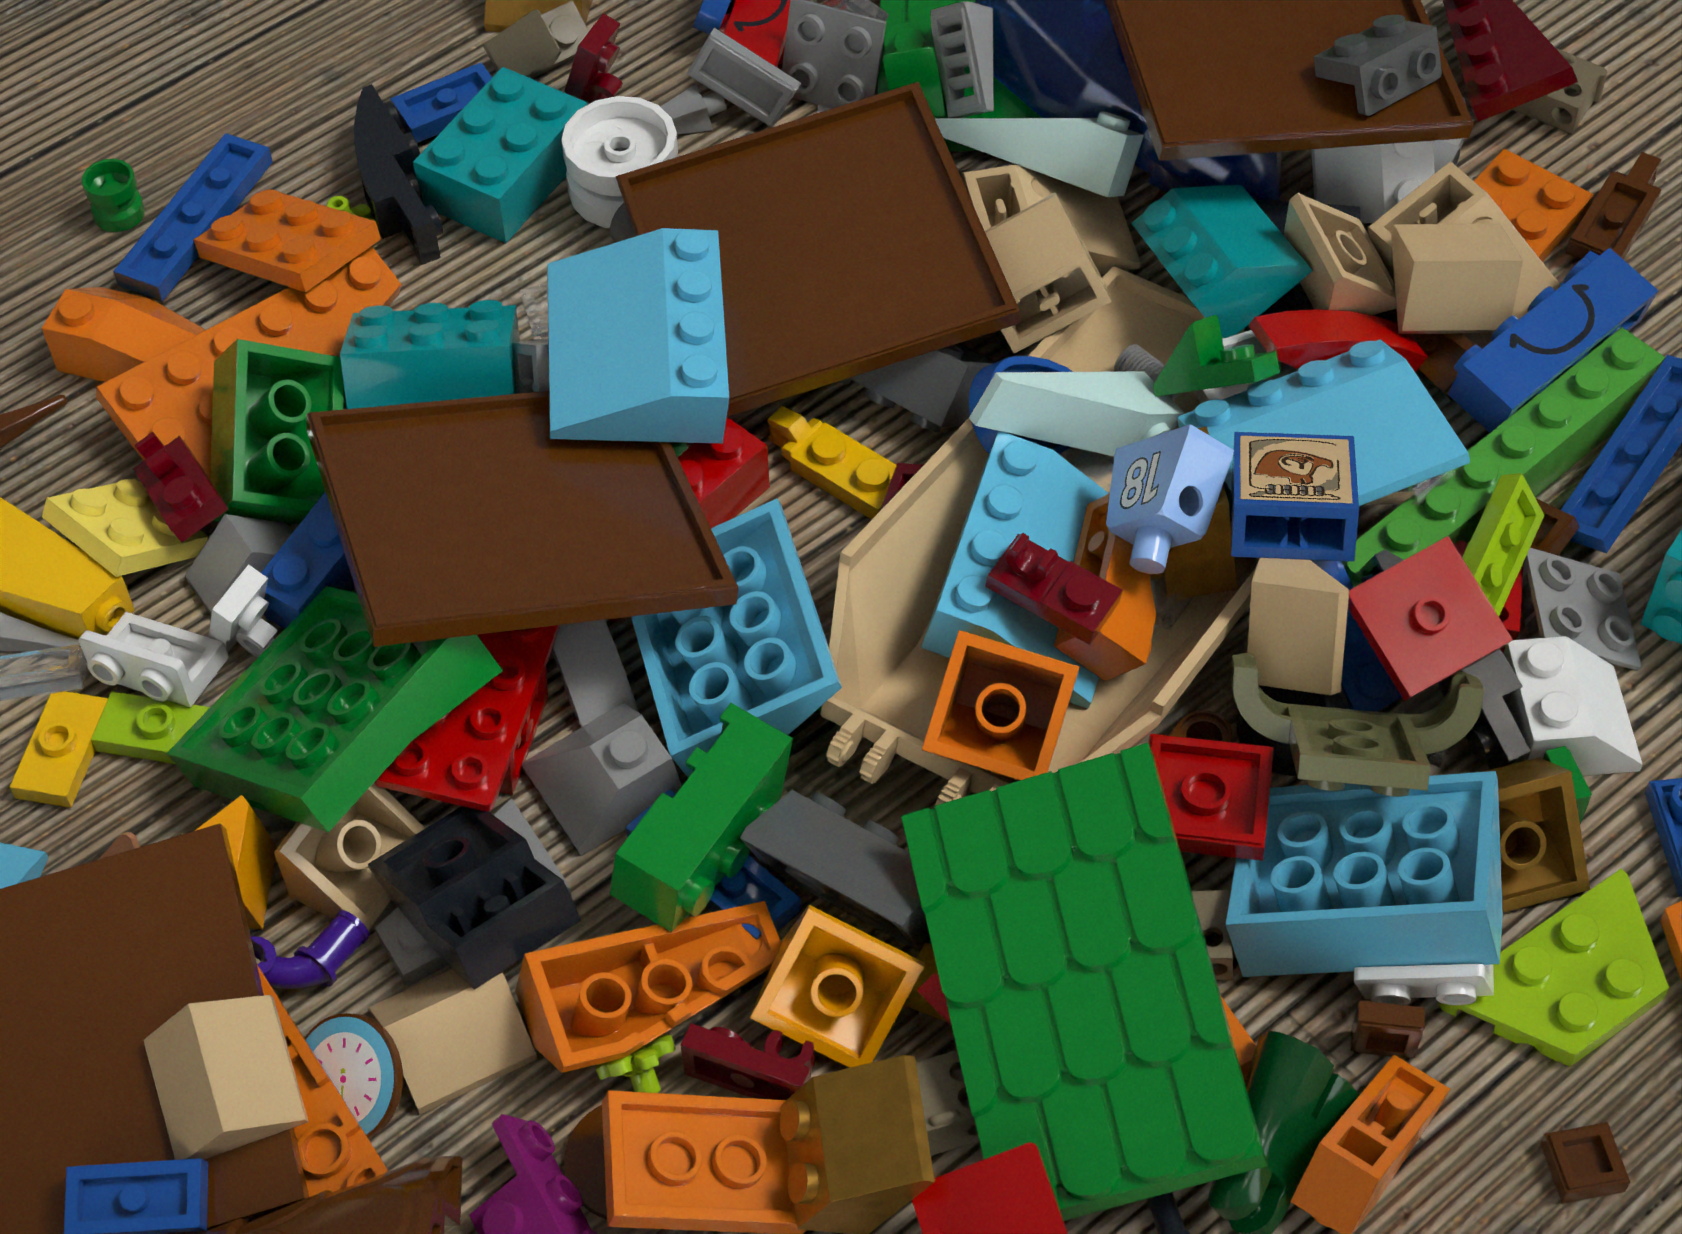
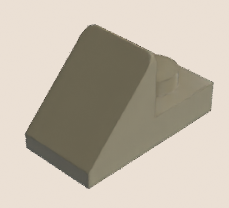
(538, 41)

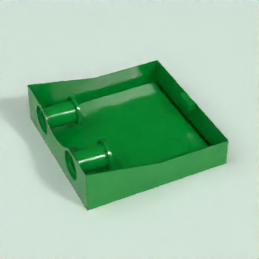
(326, 712)

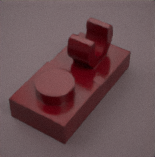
(593, 60)
(178, 485)
(1054, 588)
(732, 1064)

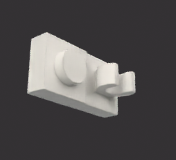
(240, 613)

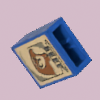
(1294, 496)

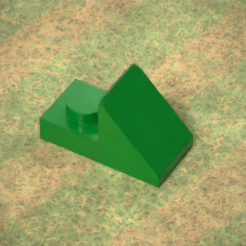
(913, 59)
(1204, 364)

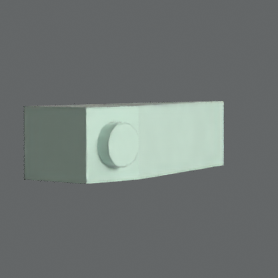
(1079, 151)
(1077, 408)

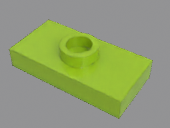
(143, 726)

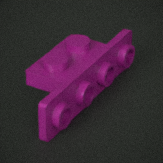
(539, 1195)

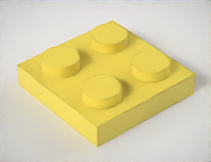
(119, 527)

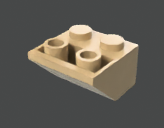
(1046, 271)

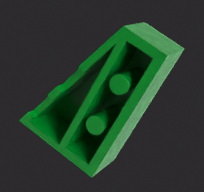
(694, 838)

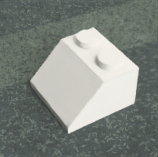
(1371, 175)
(1573, 703)

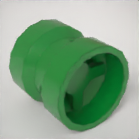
(116, 203)

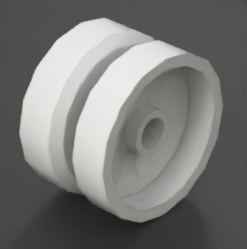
(608, 141)

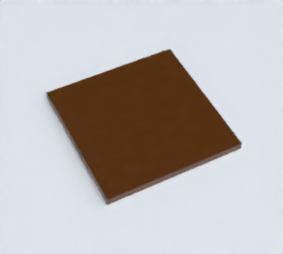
(1246, 78)
(834, 244)
(487, 525)
(84, 978)

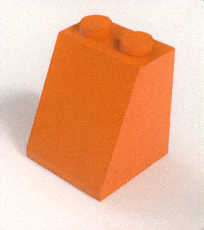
(1000, 707)

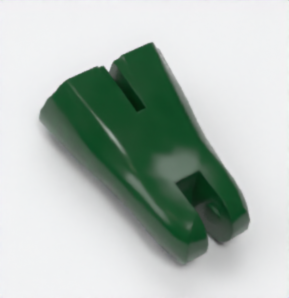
(1294, 1108)

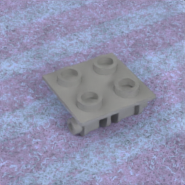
(832, 53)
(1579, 603)

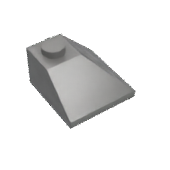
(603, 776)

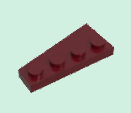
(1503, 56)

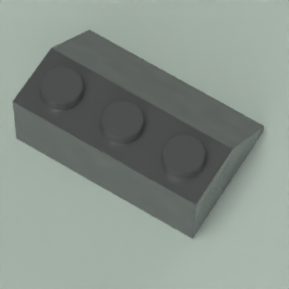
(928, 385)
(841, 863)

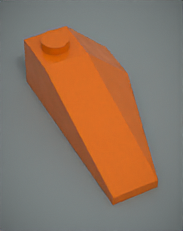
(110, 331)
(629, 987)

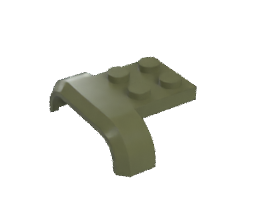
(1358, 745)

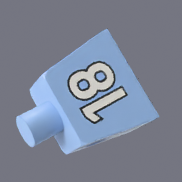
(1165, 493)

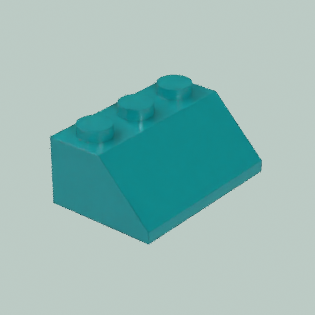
(1222, 252)

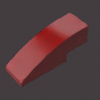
(1324, 334)

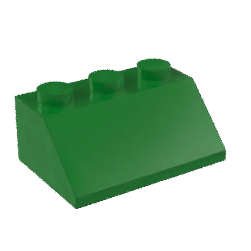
(260, 432)

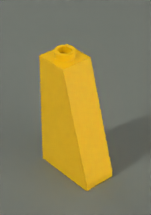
(54, 581)

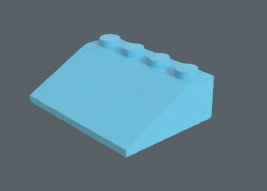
(639, 341)
(1357, 394)
(1018, 492)
(754, 654)
(1372, 880)

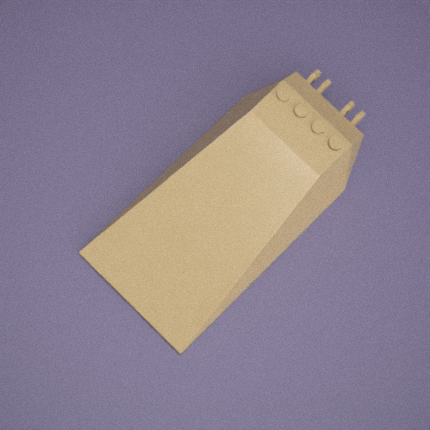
(901, 558)

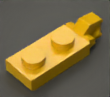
(832, 460)

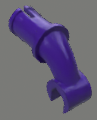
(316, 962)

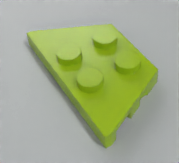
(1575, 976)

